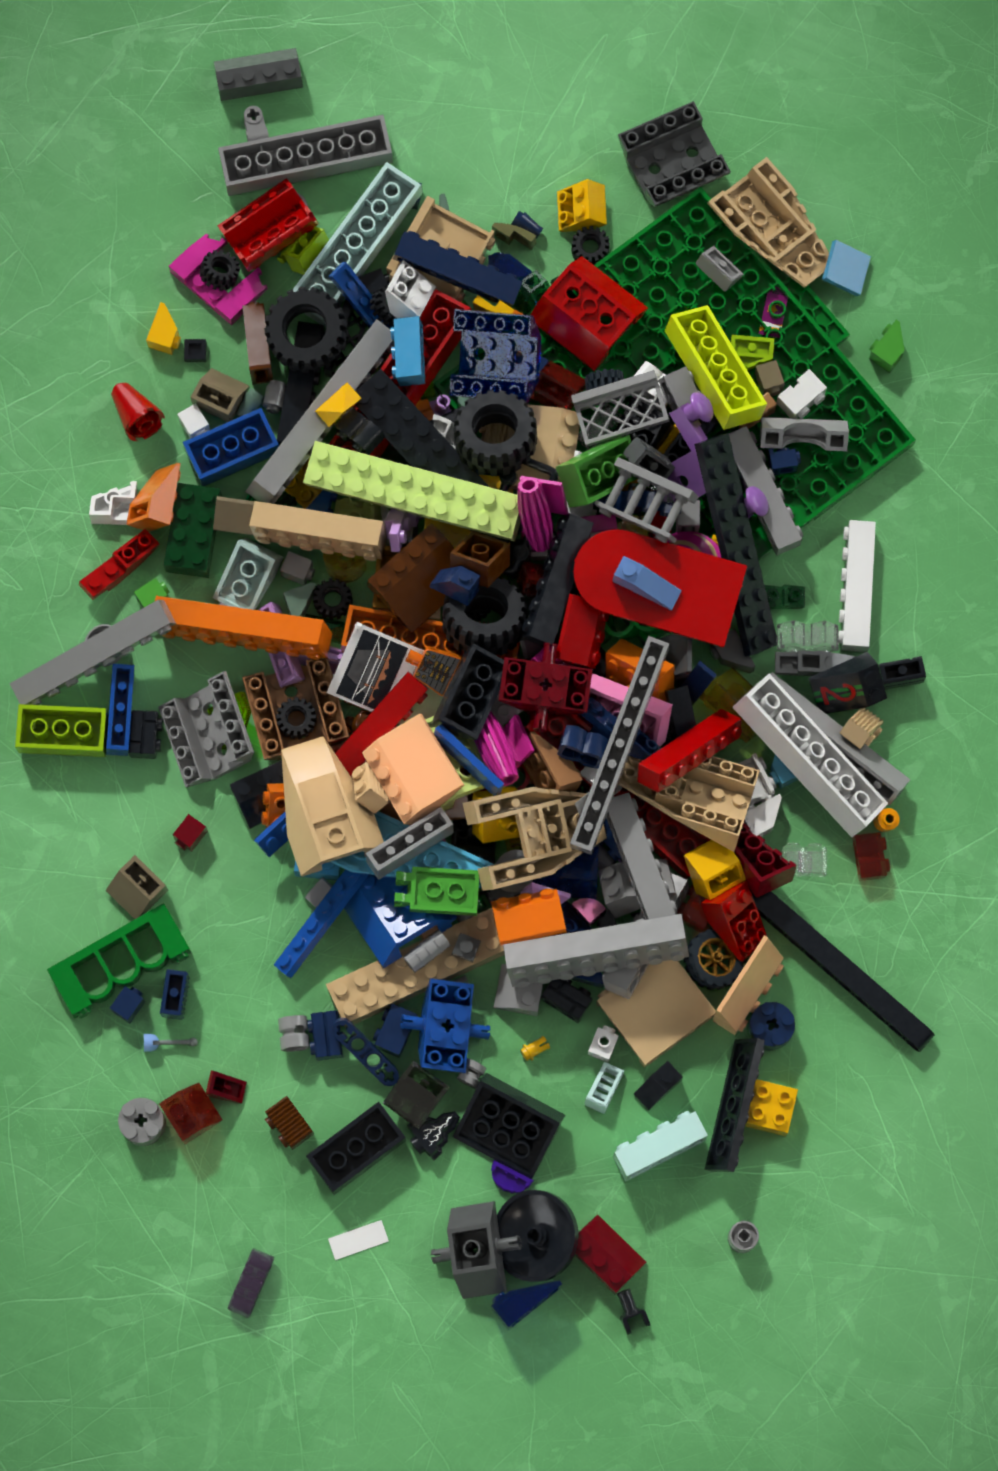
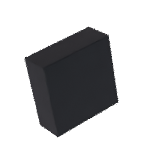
(195, 350)

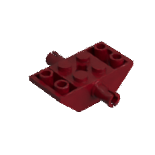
(566, 691)

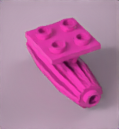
(535, 504)
(504, 748)

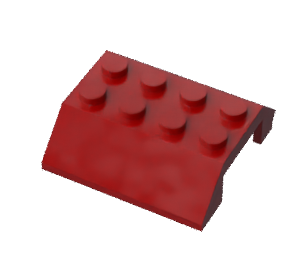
(268, 225)

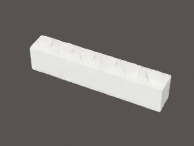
(858, 586)

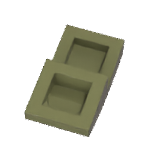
(508, 232)

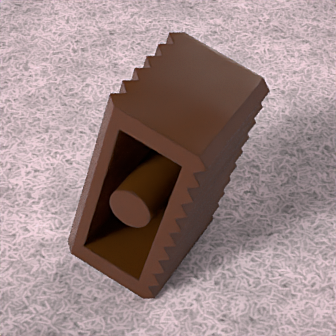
(289, 1123)

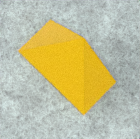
(338, 404)

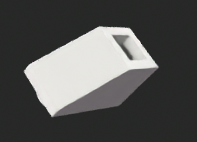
(763, 817)

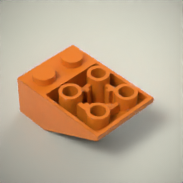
(155, 501)

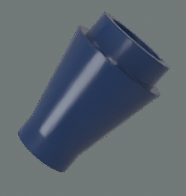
(524, 221)

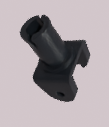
(630, 1309)

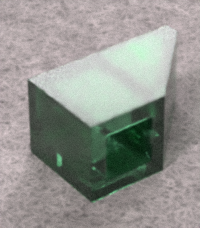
(530, 292)

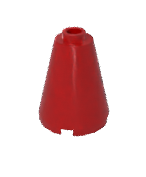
(136, 412)

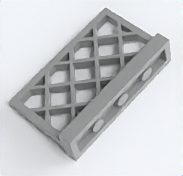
(613, 392)

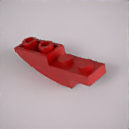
(120, 565)

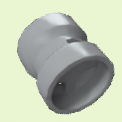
(472, 1076)

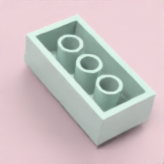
(660, 1145)

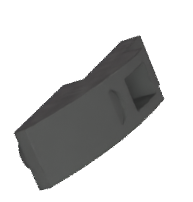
(807, 662)

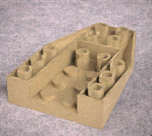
(706, 799)

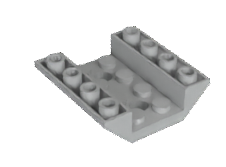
(200, 736)

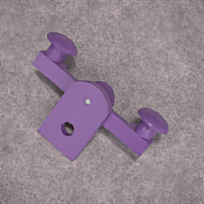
(687, 422)

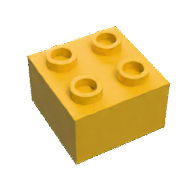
(771, 1107)

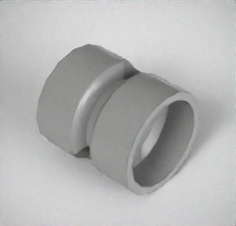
(293, 1033)
(743, 1237)

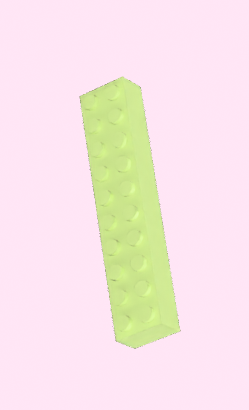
(413, 490)

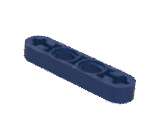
(363, 1053)

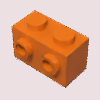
(274, 802)

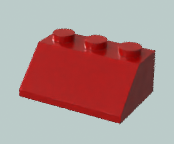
(581, 634)

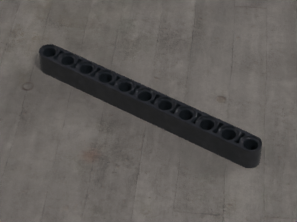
(843, 971)

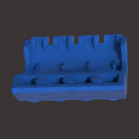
(386, 926)

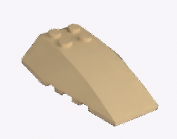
(769, 219)

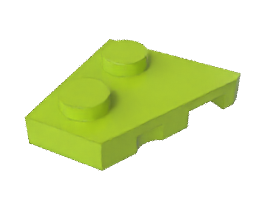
(753, 350)

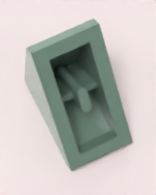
(299, 599)

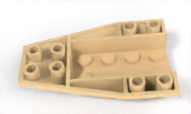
(322, 808)

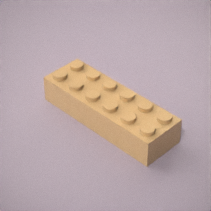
(318, 530)

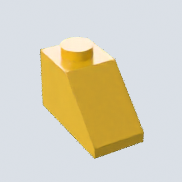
(163, 332)

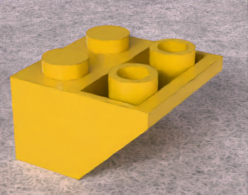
(581, 206)
(713, 869)

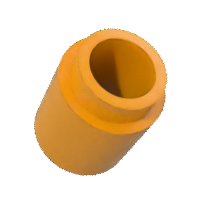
(880, 820)

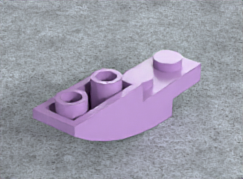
(397, 525)

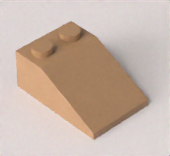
(549, 769)

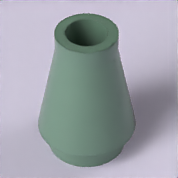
(251, 401)

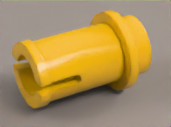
(534, 1048)

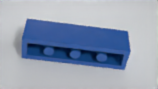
(120, 709)

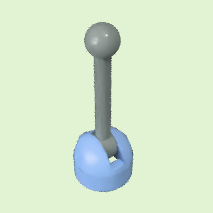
(152, 1042)

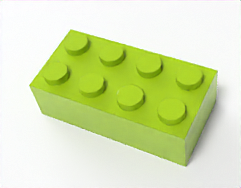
(62, 730)

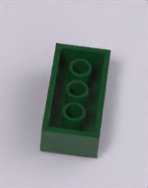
(191, 531)

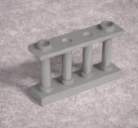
(644, 480)

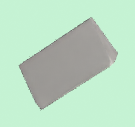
(719, 268)

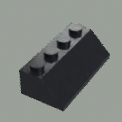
(470, 693)
(250, 791)

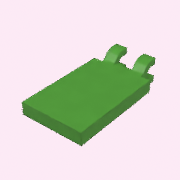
(439, 890)

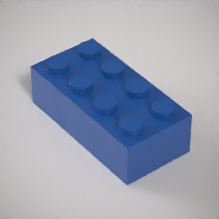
(231, 447)

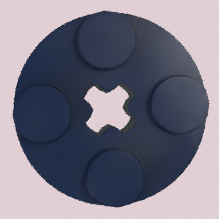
(783, 1021)

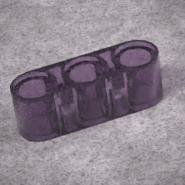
(250, 1283)

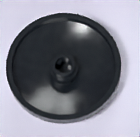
(546, 1234)

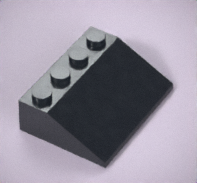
(508, 1125)

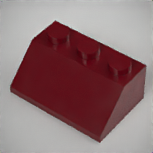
(607, 1254)

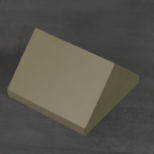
(233, 515)

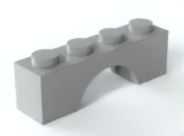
(779, 432)

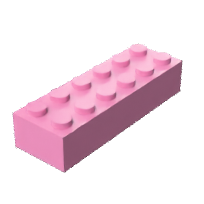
(612, 696)

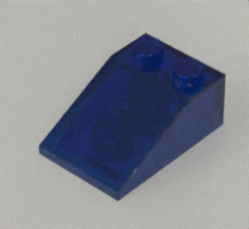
(519, 1303)

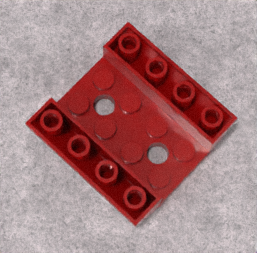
(577, 321)

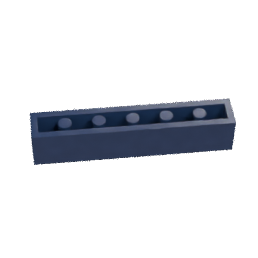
(457, 269)

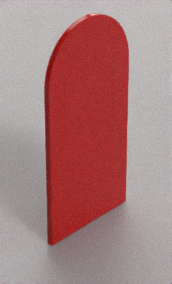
(707, 584)

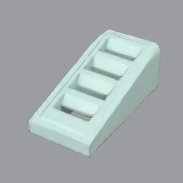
(596, 1103)

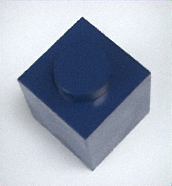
(128, 1004)

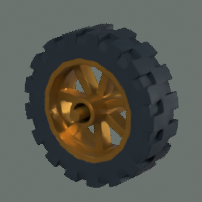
(698, 971)

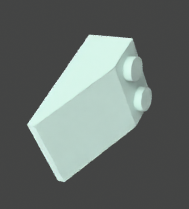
(247, 575)

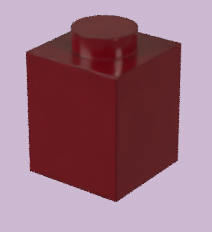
(189, 833)

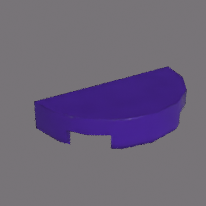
(508, 1179)

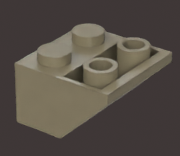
(219, 394)
(136, 887)

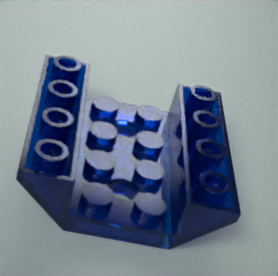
(500, 338)

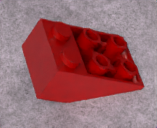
(736, 920)

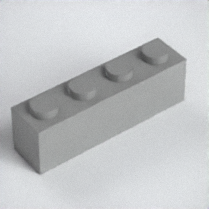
(409, 843)

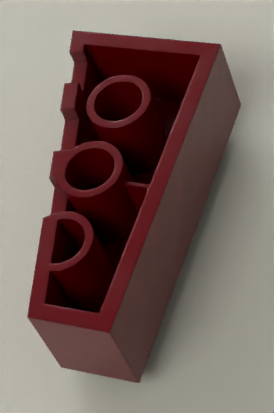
(762, 865)

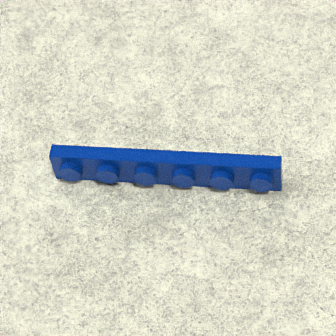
(319, 922)

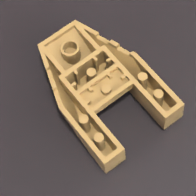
(545, 828)

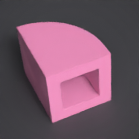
(589, 909)

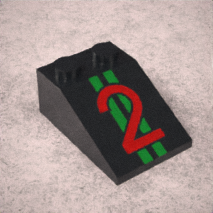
(848, 685)

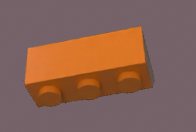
(528, 916)

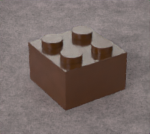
(482, 556)

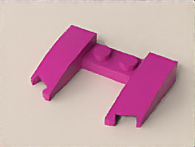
(227, 305)

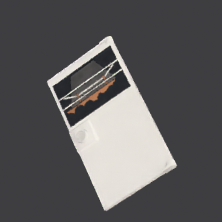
(372, 668)

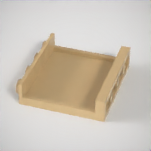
(461, 235)
(659, 1012)

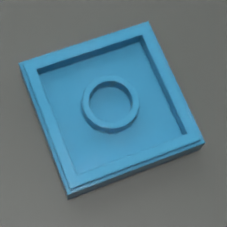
(846, 268)

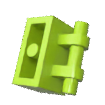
(304, 250)

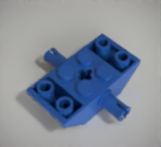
(448, 1004)

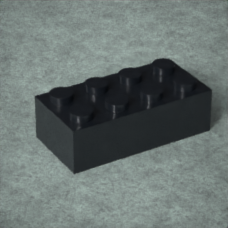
(356, 1148)

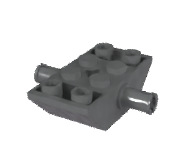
(482, 1271)

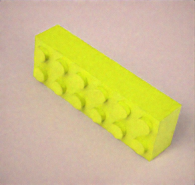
(716, 367)

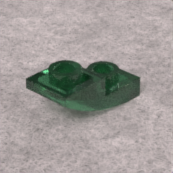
(786, 596)

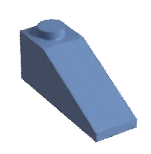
(646, 583)

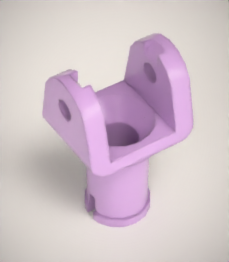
(441, 405)

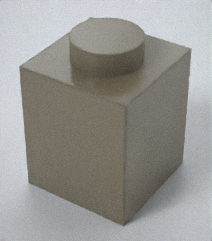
(769, 378)

